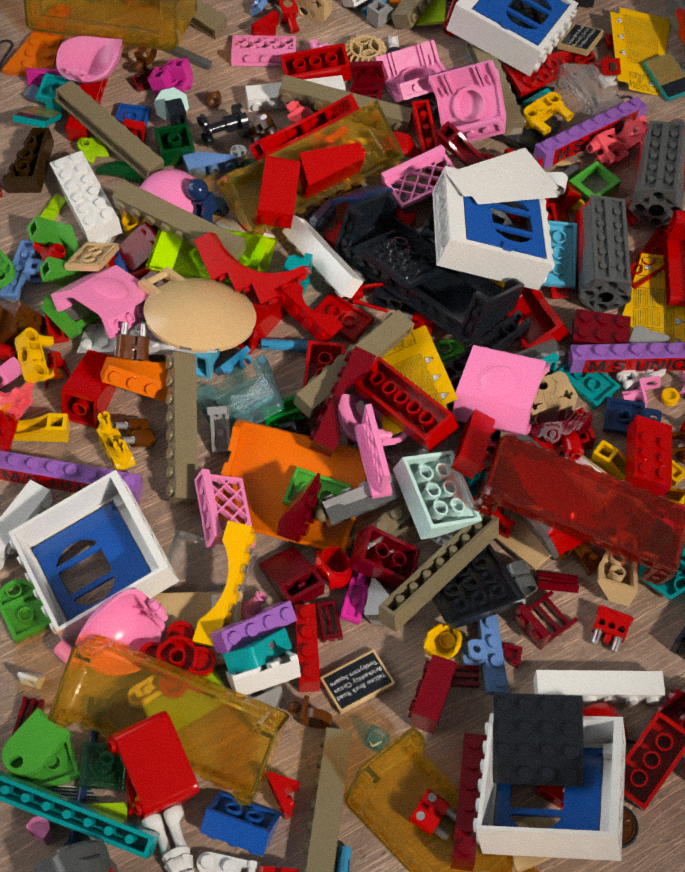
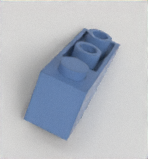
(208, 164)

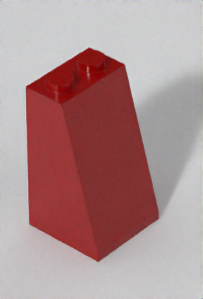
(329, 166)
(278, 192)
(266, 319)
(84, 391)

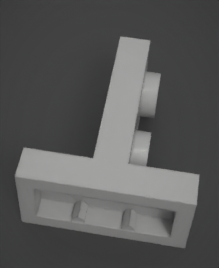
(220, 426)

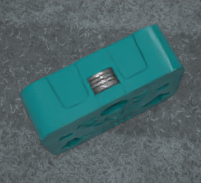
(258, 651)

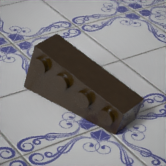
(31, 165)

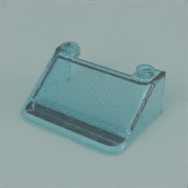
(251, 400)

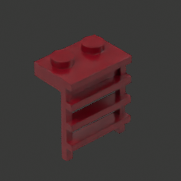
(368, 78)
(534, 628)

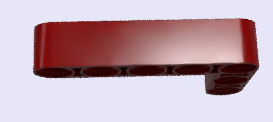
(675, 260)

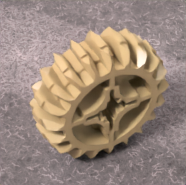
(364, 48)

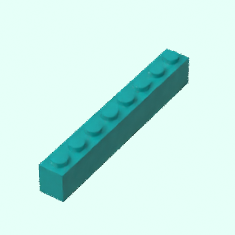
(77, 816)

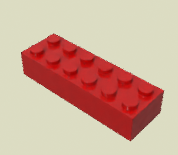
(406, 405)

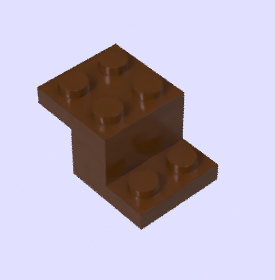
(16, 319)

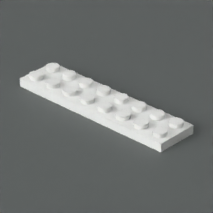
(97, 339)

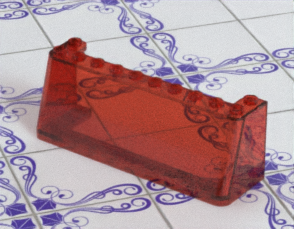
(585, 505)

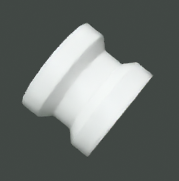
(240, 151)

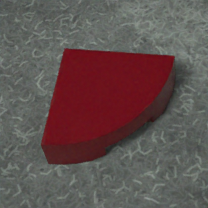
(512, 654)

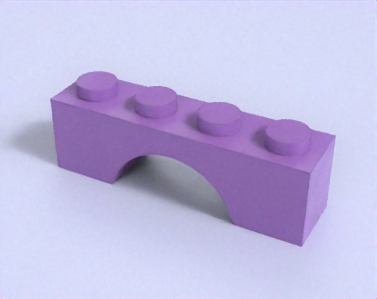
(243, 632)

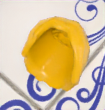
(442, 641)

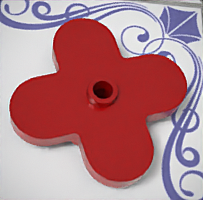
(179, 644)

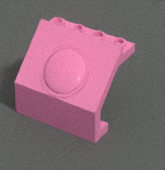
(410, 70)
(471, 100)
(110, 294)
(500, 387)

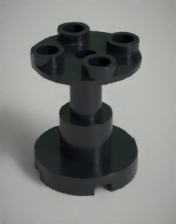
(229, 123)

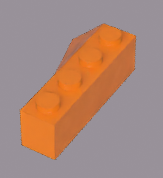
(137, 376)

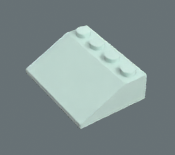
(435, 494)

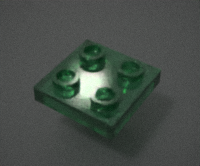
(100, 768)

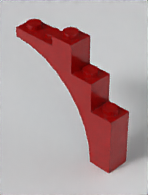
(304, 127)
(223, 265)

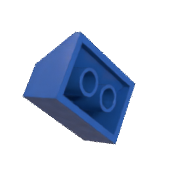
(240, 824)

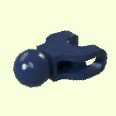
(204, 201)

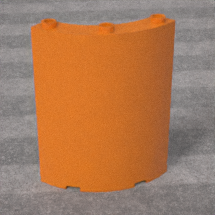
(266, 463)

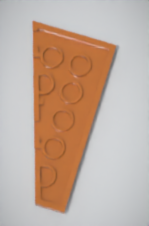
(36, 52)

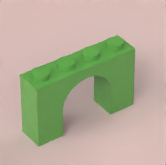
(48, 233)

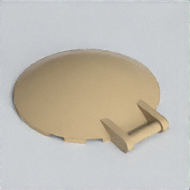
(196, 312)

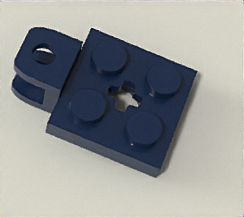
(617, 407)

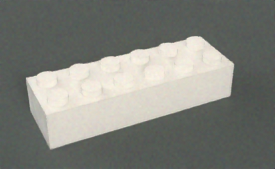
(85, 197)

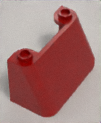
(544, 321)
(155, 764)

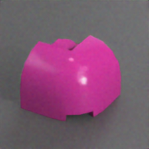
(175, 74)

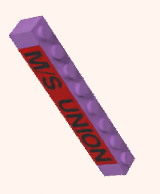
(578, 137)
(622, 357)
(59, 474)

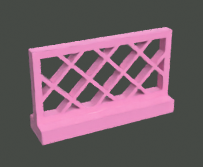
(256, 54)
(414, 168)
(373, 455)
(208, 506)

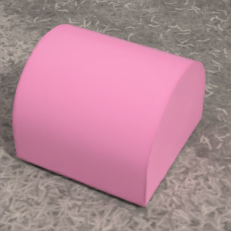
(63, 650)
(40, 829)

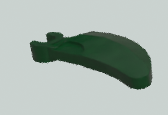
(121, 170)

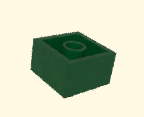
(174, 143)

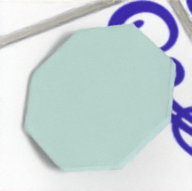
(168, 94)

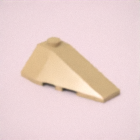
(618, 578)

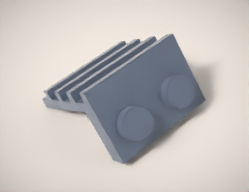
(321, 217)

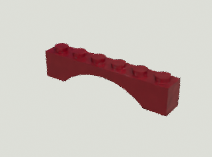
(458, 145)
(328, 432)
(464, 838)

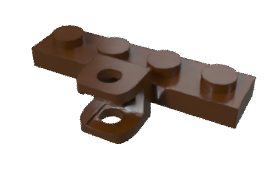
(586, 557)

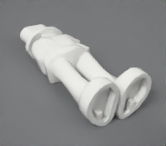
(175, 859)

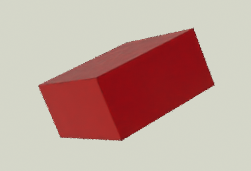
(137, 128)

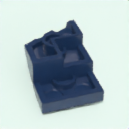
(360, 194)

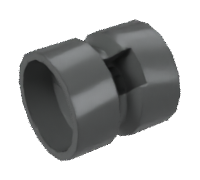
(521, 574)

